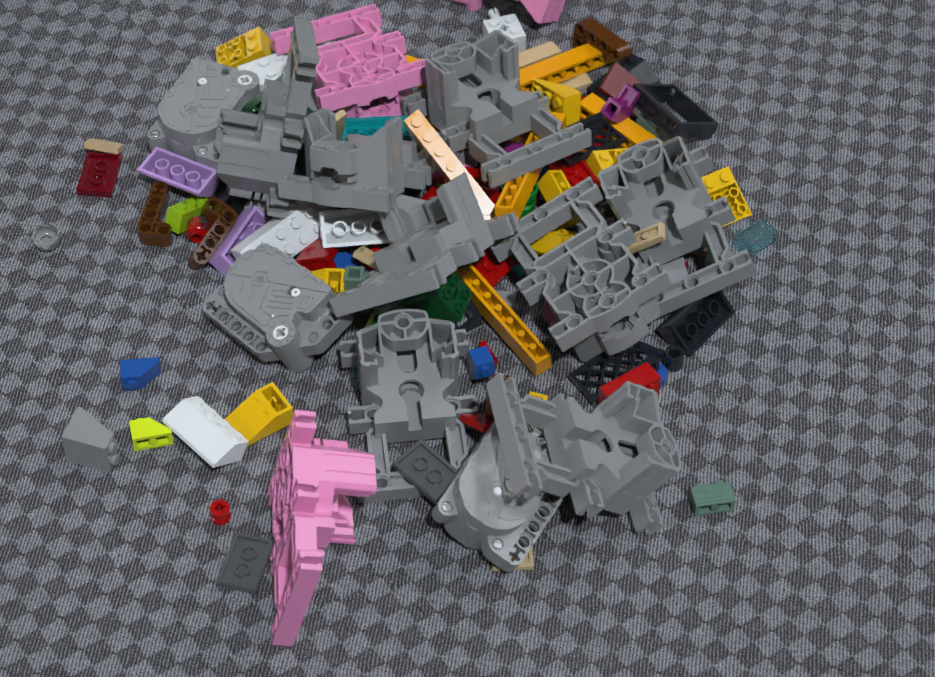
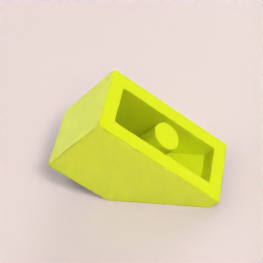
(149, 434)

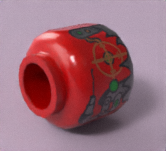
(197, 228)

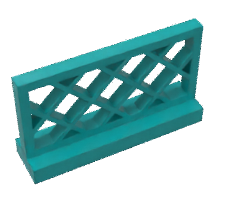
(370, 125)

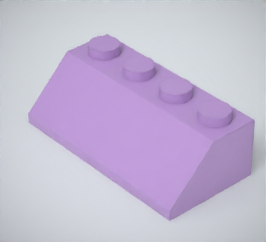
(180, 172)
(246, 224)

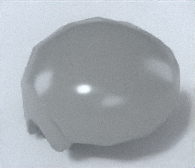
(46, 237)

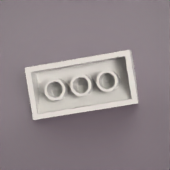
(351, 228)
(206, 432)

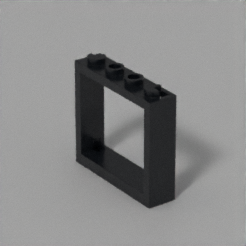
(700, 123)

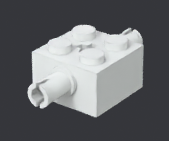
(508, 25)

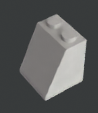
(89, 442)

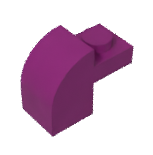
(621, 107)

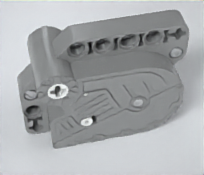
(193, 108)
(277, 308)
(482, 508)

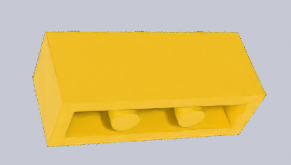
(551, 186)

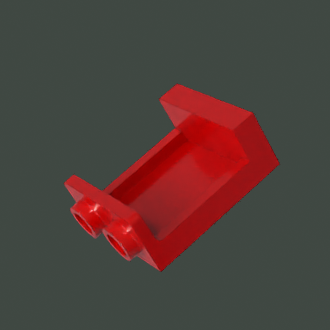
(315, 257)

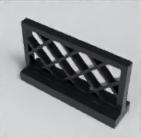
(596, 124)
(651, 359)

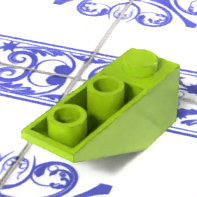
(180, 213)

